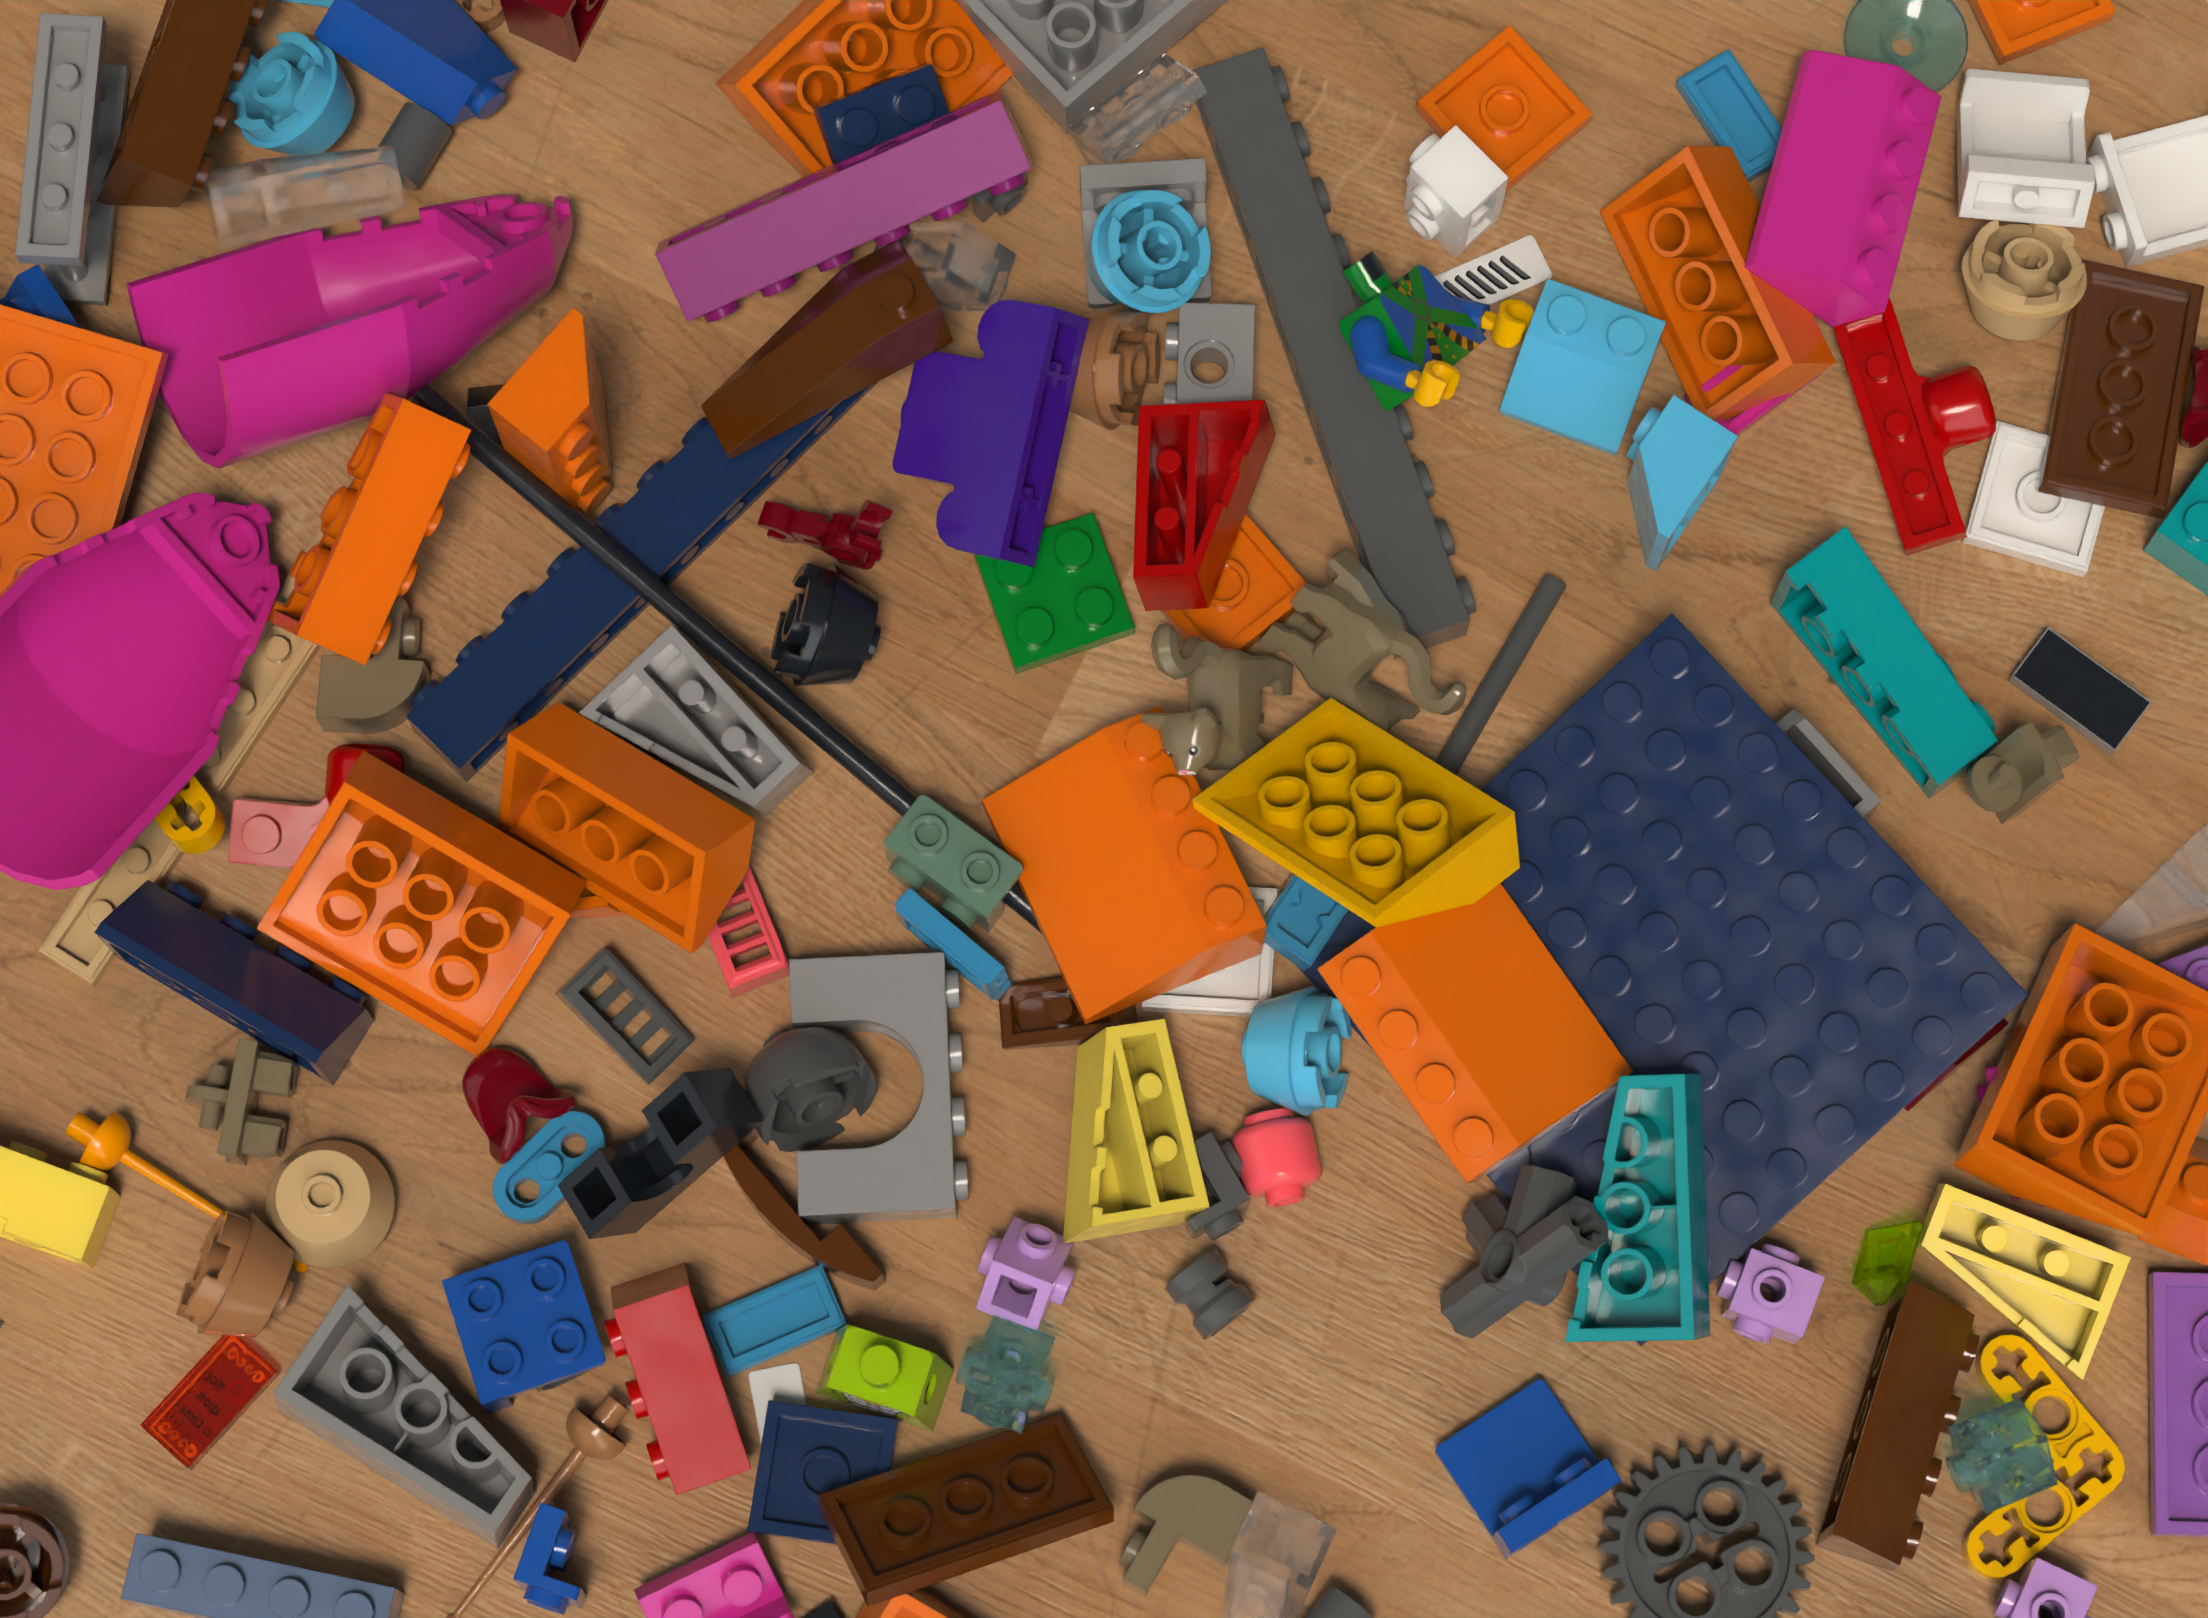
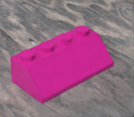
(1843, 185)

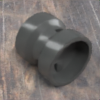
(1209, 1294)

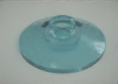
(1930, 26)

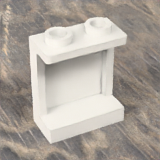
(2023, 148)
(2154, 190)

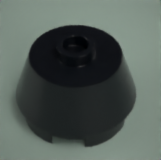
(826, 628)

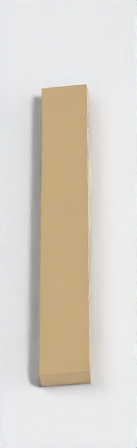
(264, 687)

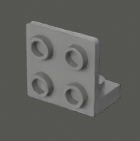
(1106, 181)

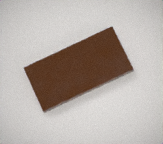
(2122, 390)
(965, 1509)

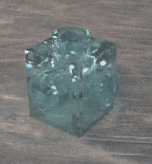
(1007, 1375)
(2000, 1456)

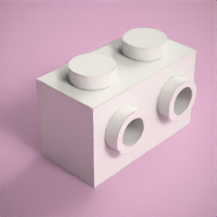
(1453, 191)

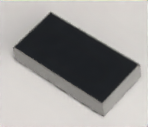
(2079, 691)

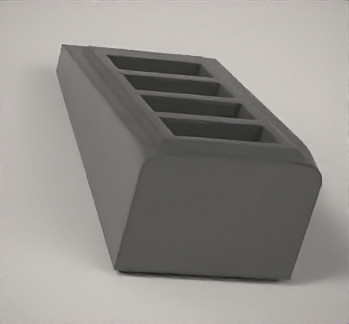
(624, 981)

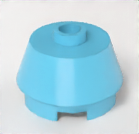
(293, 97)
(1147, 252)
(1297, 1050)

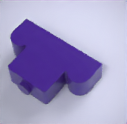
(994, 428)

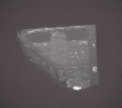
(959, 263)

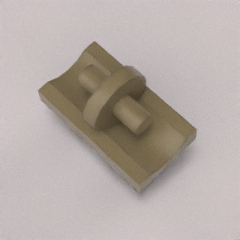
(2020, 770)
(242, 1131)

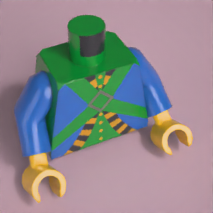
(1417, 330)

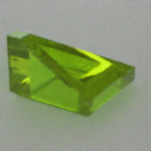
(1886, 1260)

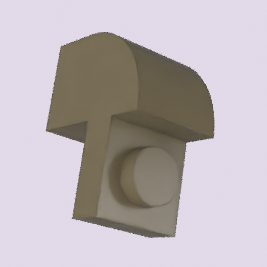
(378, 694)
(1188, 1511)

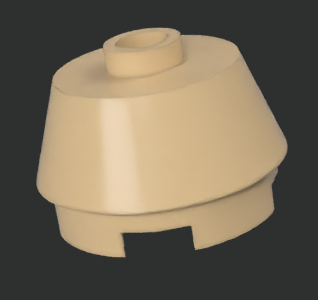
(2022, 278)
(330, 1203)

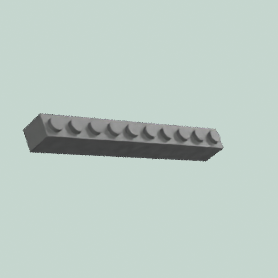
(1307, 296)

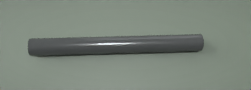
(1501, 673)

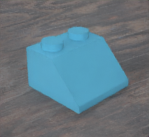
(1581, 367)
(1674, 469)

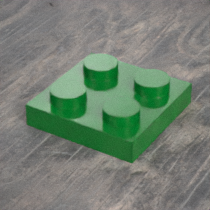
(1062, 602)

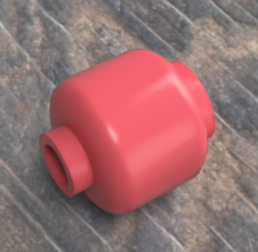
(1277, 1156)

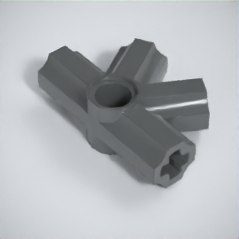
(1522, 1248)

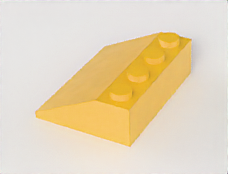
(1366, 819)

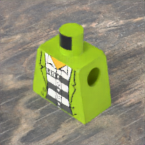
(885, 1377)

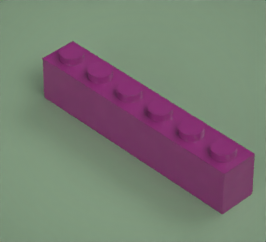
(845, 207)

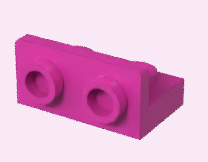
(721, 1584)

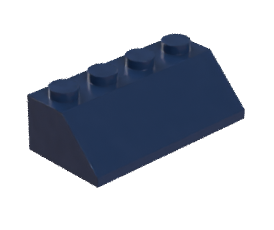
(237, 979)

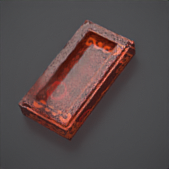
(210, 1399)

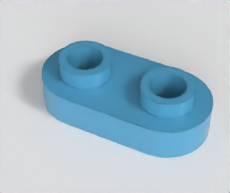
(545, 1164)

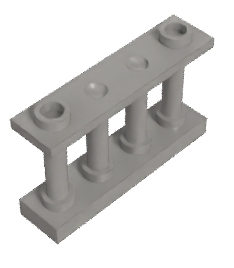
(69, 145)

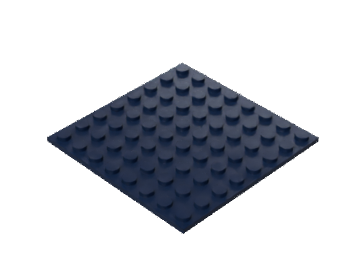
(1729, 931)

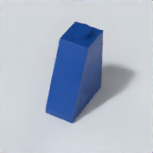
(422, 52)

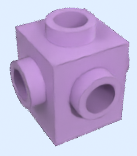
(1025, 1273)
(1792, 1291)
(2048, 1588)

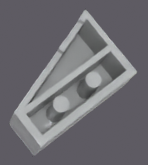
(698, 721)

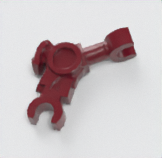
(845, 537)

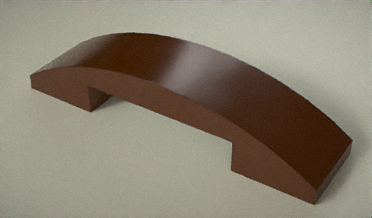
(835, 1253)

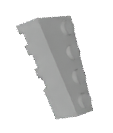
(398, 1419)

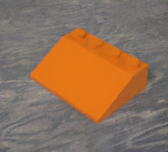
(848, 45)
(1124, 870)
(422, 904)
(1476, 1027)
(2096, 1088)

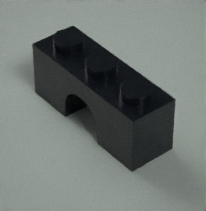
(689, 1132)

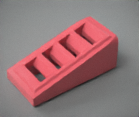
(760, 971)

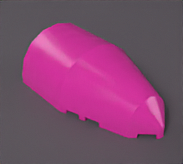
(321, 327)
(122, 679)

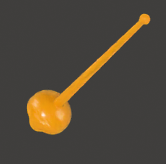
(109, 1145)

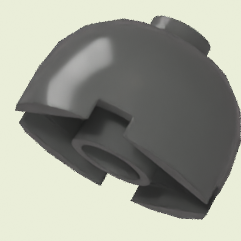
(805, 1085)

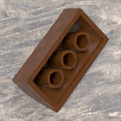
(179, 102)
(1897, 1429)

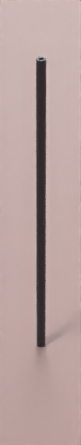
(688, 620)

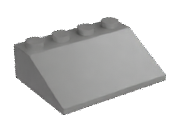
(1081, 49)

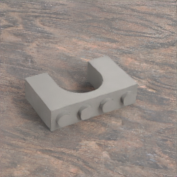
(916, 1169)

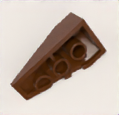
(844, 339)

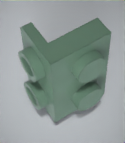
(952, 862)

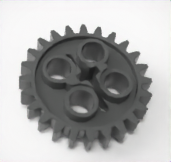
(1678, 1501)

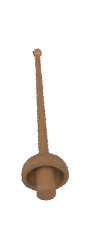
(592, 1438)

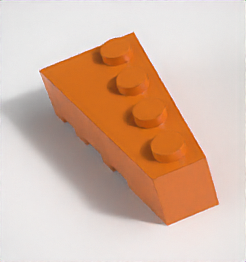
(374, 530)

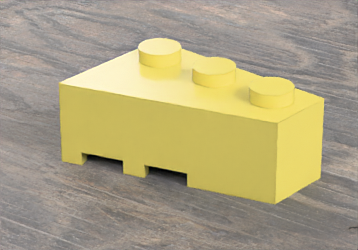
(1130, 1137)
(54, 1207)
(2027, 1271)

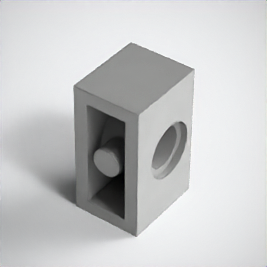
(1213, 335)

